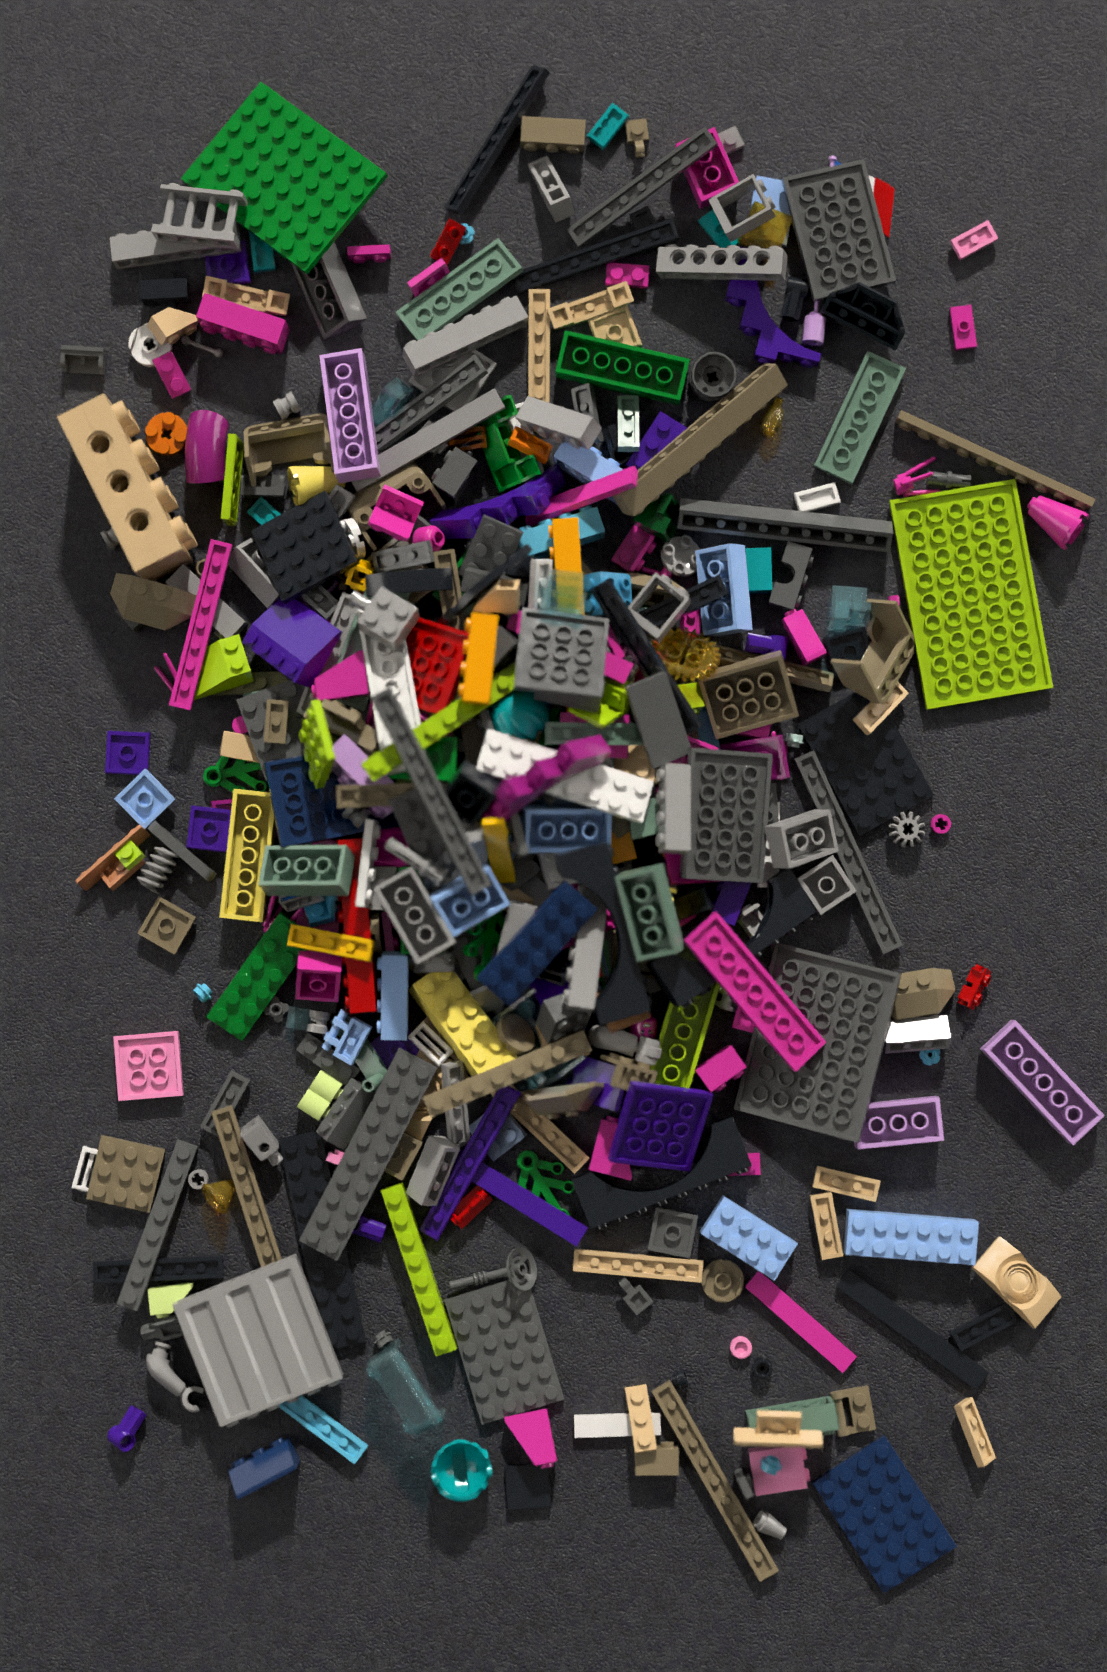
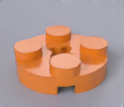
(155, 429)

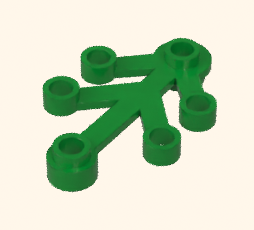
(238, 770)
(488, 937)
(541, 1182)

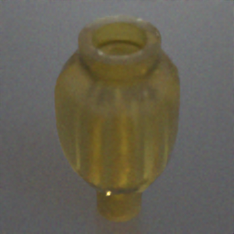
(773, 418)

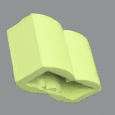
(320, 1095)

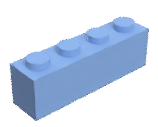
(394, 995)

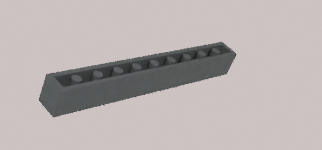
(785, 525)

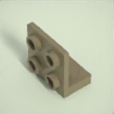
(629, 1070)

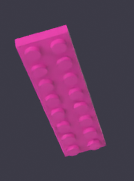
(754, 991)

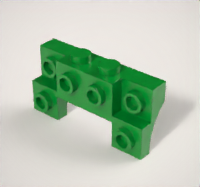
(505, 461)

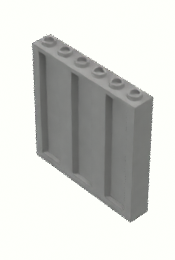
(258, 1341)

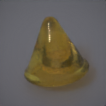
(219, 1194)

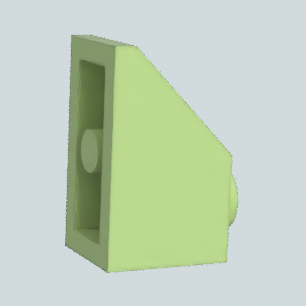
(163, 1297)

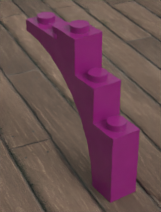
(545, 773)

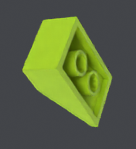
(223, 667)

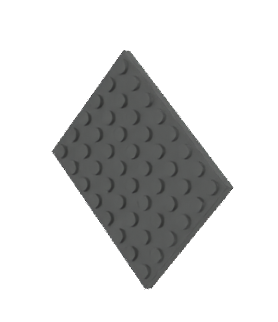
(852, 1013)

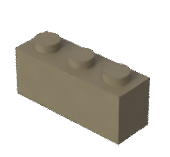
(553, 134)

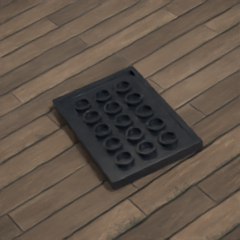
(868, 773)

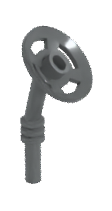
(512, 1271)

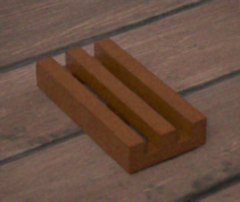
(480, 429)

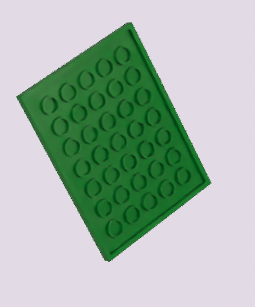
(292, 171)

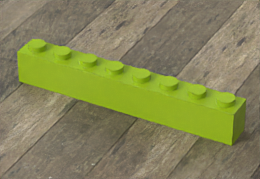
(419, 1269)

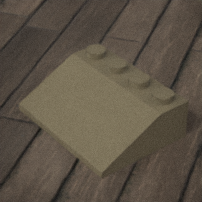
(748, 695)

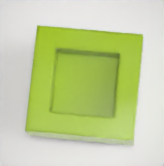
(130, 855)

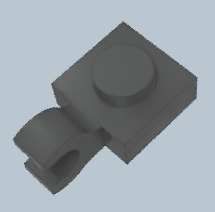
(635, 1297)

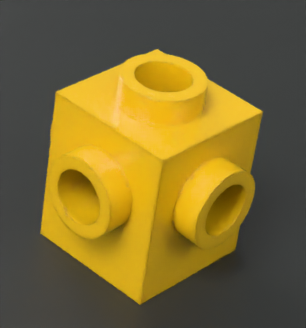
(354, 580)

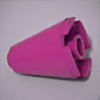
(1057, 519)

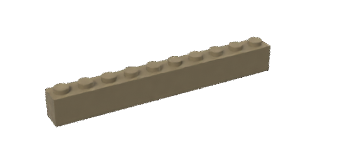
(702, 437)

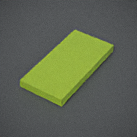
(232, 480)

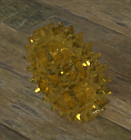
(700, 660)

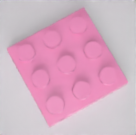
(148, 1065)

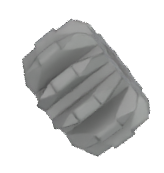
(899, 829)

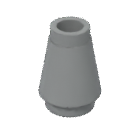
(769, 1525)

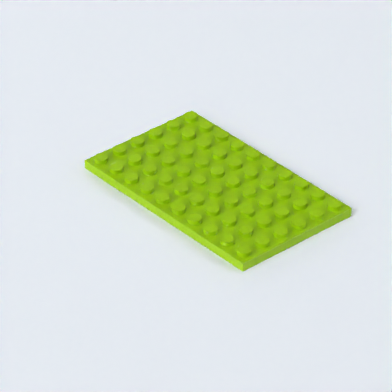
(970, 594)

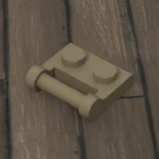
(860, 1410)

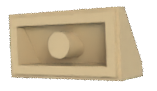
(237, 746)

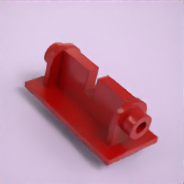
(448, 241)
(979, 980)
(470, 1206)

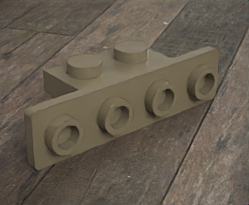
(342, 721)

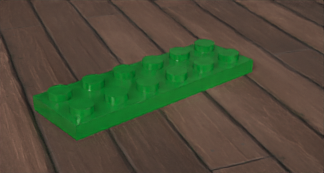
(257, 980)

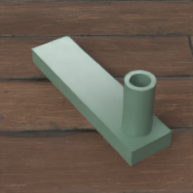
(368, 1062)

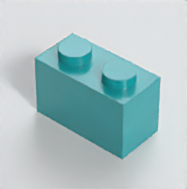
(759, 570)

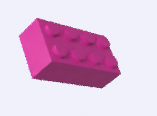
(242, 324)

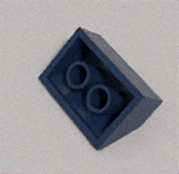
(263, 1466)

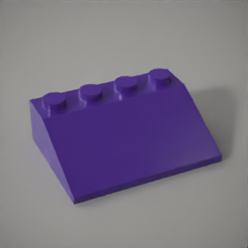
(293, 640)

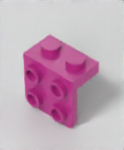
(395, 513)

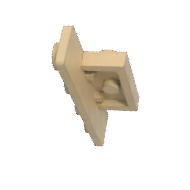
(778, 1429)

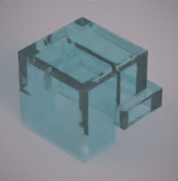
(564, 593)
(847, 607)

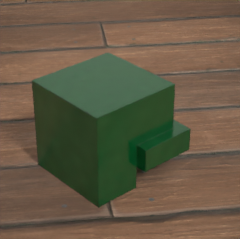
(658, 517)

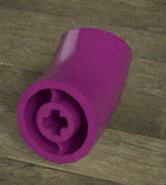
(205, 447)

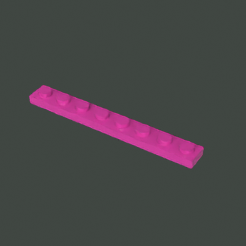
(200, 625)

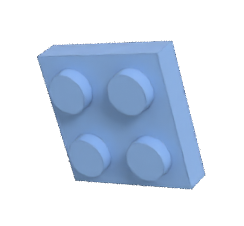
(144, 798)

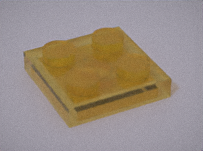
(770, 233)

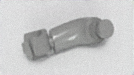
(646, 1050)
(160, 1370)

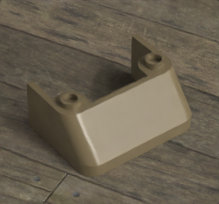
(287, 442)
(365, 500)
(885, 657)

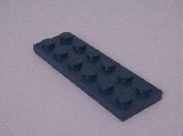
(537, 943)

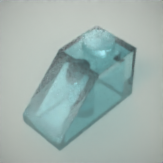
(390, 400)

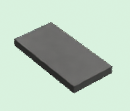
(658, 719)

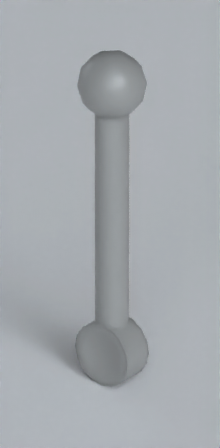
(185, 340)

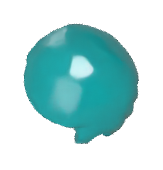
(519, 715)
(461, 1470)

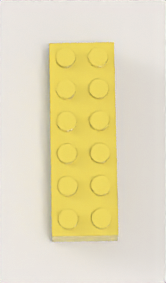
(249, 832)
(460, 1021)

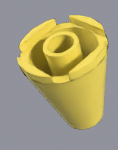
(310, 481)

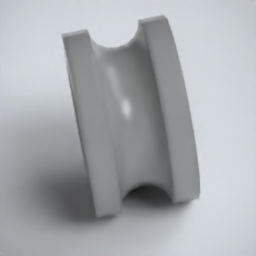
(201, 1173)

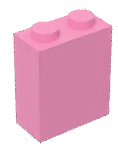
(790, 1477)

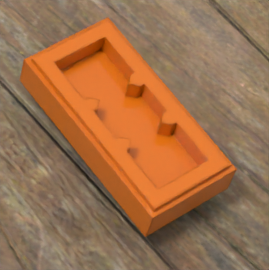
(530, 444)

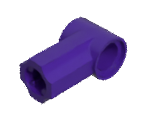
(766, 644)
(370, 1229)
(123, 1434)

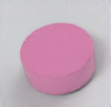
(740, 1347)

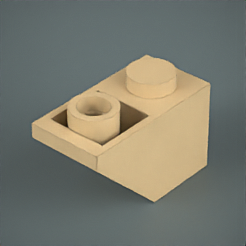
(171, 324)
(500, 597)

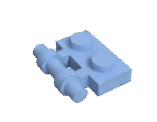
(352, 1039)

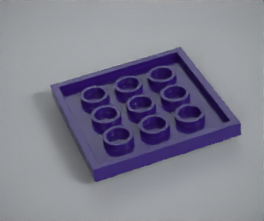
(660, 1126)

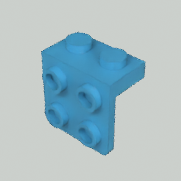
(621, 582)

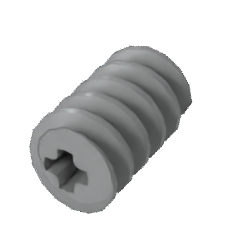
(157, 869)

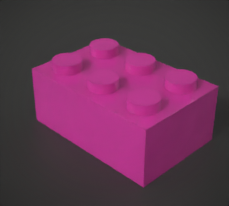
(710, 173)

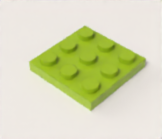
(317, 744)

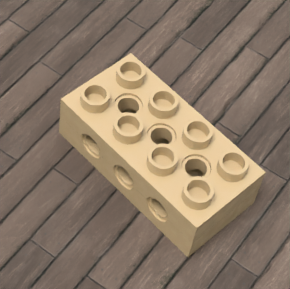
(124, 486)

